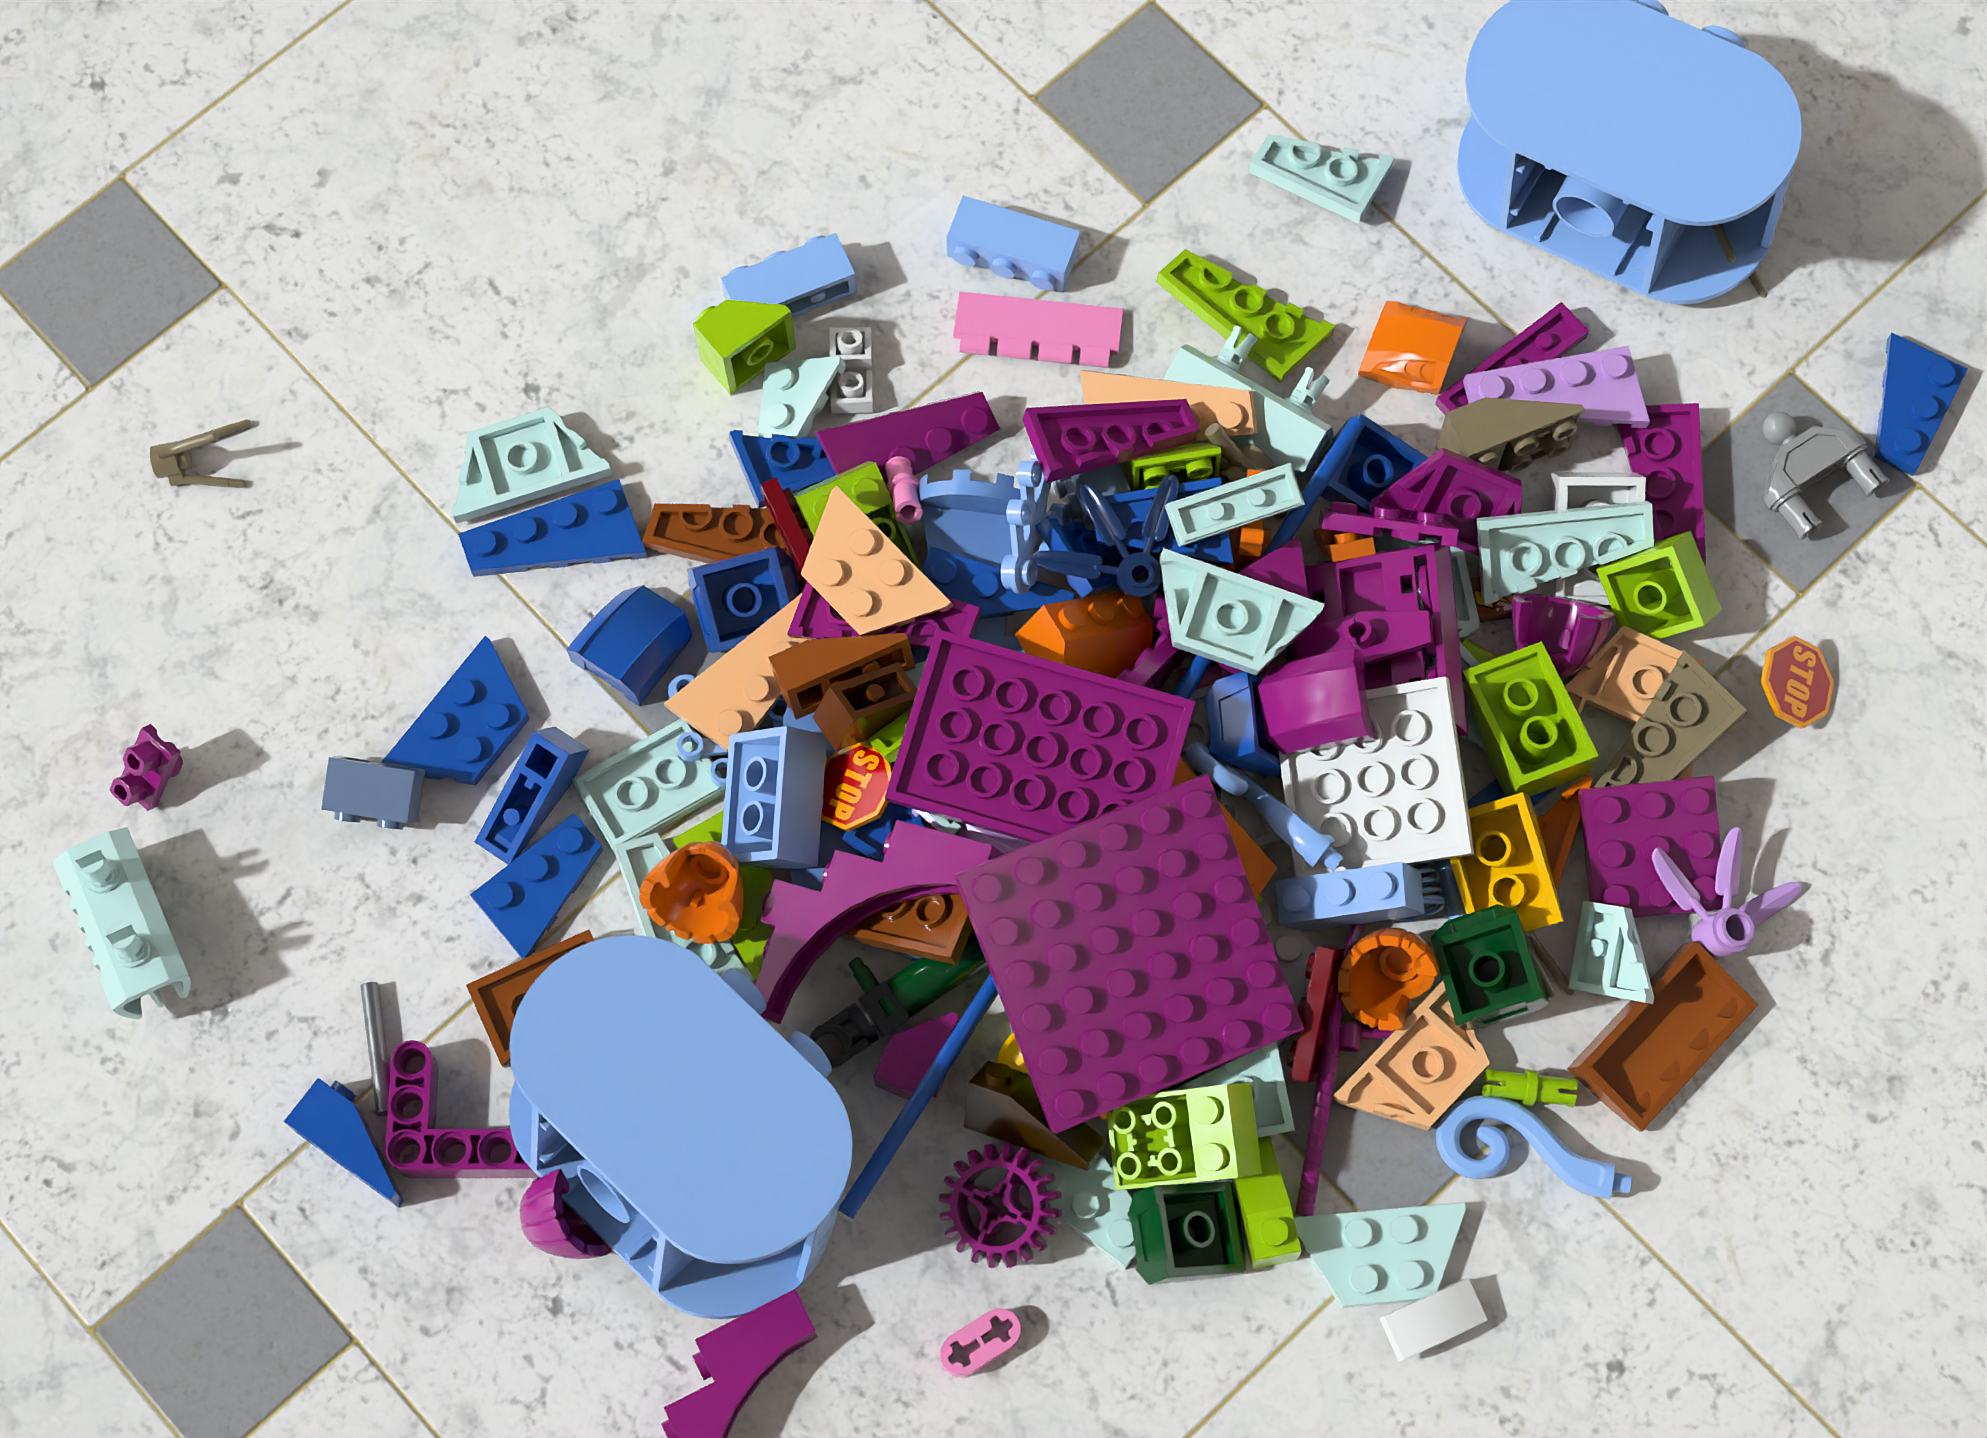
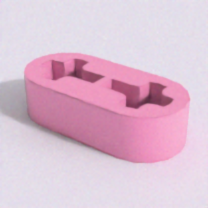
(974, 1333)

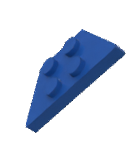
(465, 722)

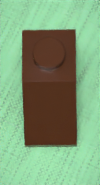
(864, 705)

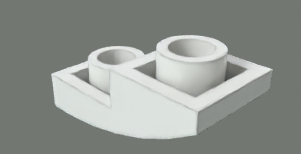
(854, 388)
(1433, 1319)

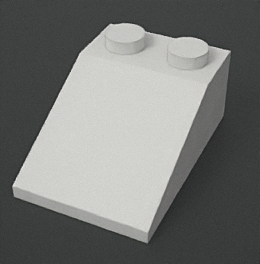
(1588, 490)

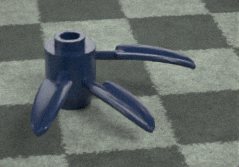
(1114, 533)

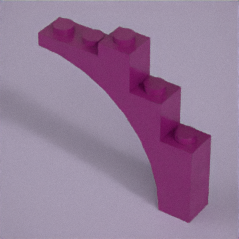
(854, 887)
(738, 1360)

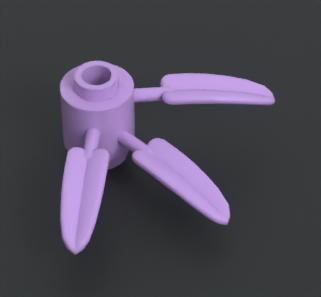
(1729, 928)

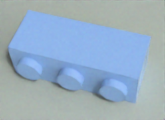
(1012, 244)
(796, 278)
(1350, 897)

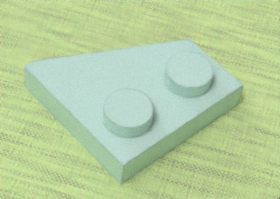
(795, 394)
(1609, 955)

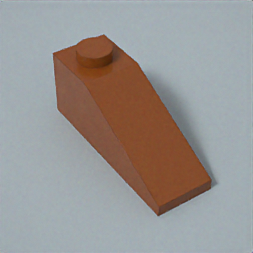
(814, 665)

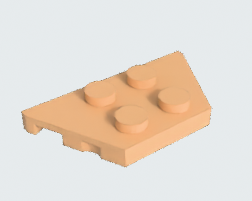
(866, 572)
(1418, 1067)

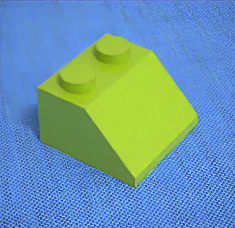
(741, 338)
(1661, 588)

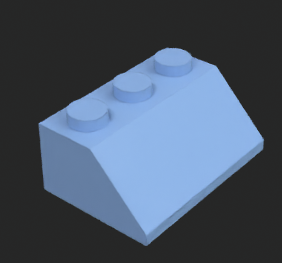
(774, 797)

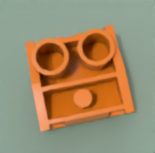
(1411, 348)

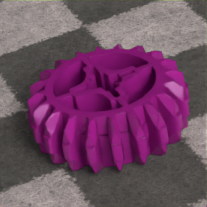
(989, 1225)

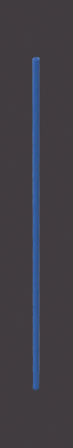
(988, 991)

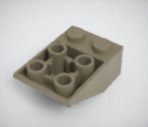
(1510, 431)

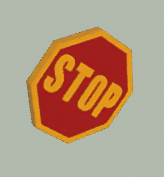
(1797, 682)
(855, 786)

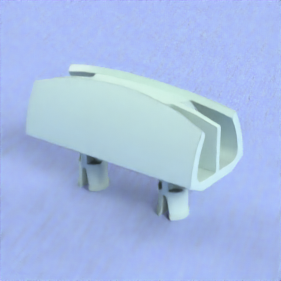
(1284, 425)
(121, 921)

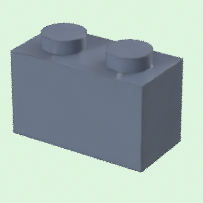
(372, 790)

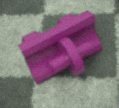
(146, 770)

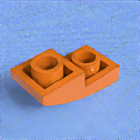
(1343, 545)

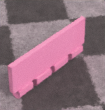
(1050, 325)

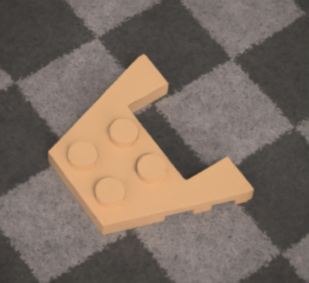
(1625, 676)

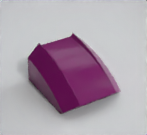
(1316, 703)

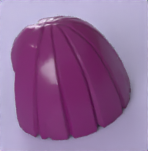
(1567, 628)
(553, 1224)

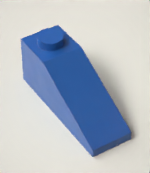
(531, 792)
(341, 1132)

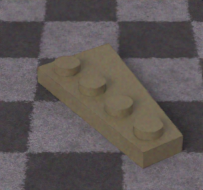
(1677, 727)

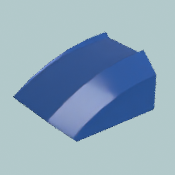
(1370, 466)
(741, 594)
(632, 641)
(1238, 725)

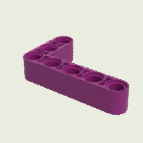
(436, 1142)

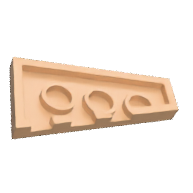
(1209, 404)
(739, 686)

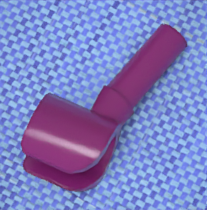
(1352, 1033)

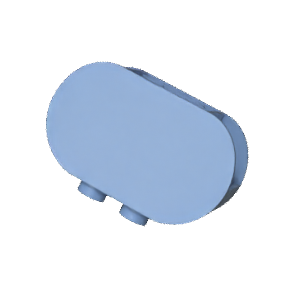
(1626, 141)
(680, 1122)

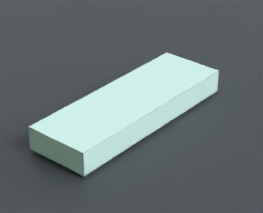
(1234, 504)

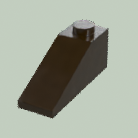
(1007, 1108)

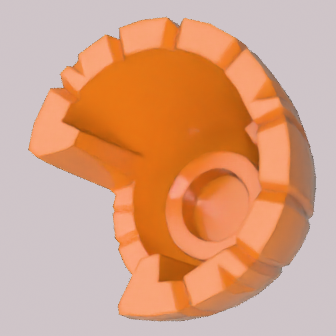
(696, 892)
(1384, 975)

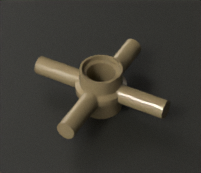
(1236, 461)

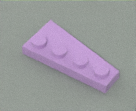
(1598, 380)

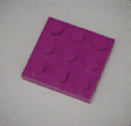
(1632, 820)

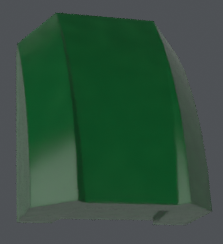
(1488, 967)
(1187, 1232)

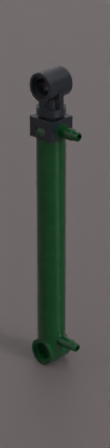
(902, 995)

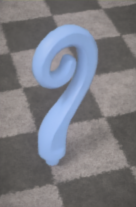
(1287, 823)
(1581, 1173)

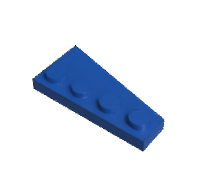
(573, 529)

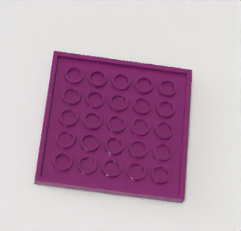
(1129, 952)

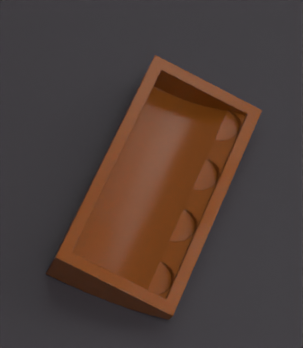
(1660, 1046)

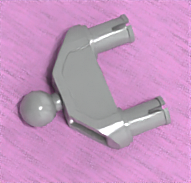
(1809, 459)

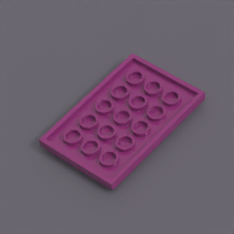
(1030, 741)

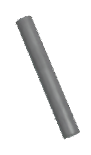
(376, 1046)

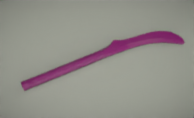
(1323, 1098)

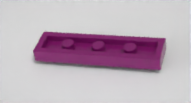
(1543, 340)

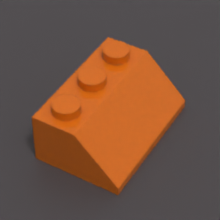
(1090, 633)

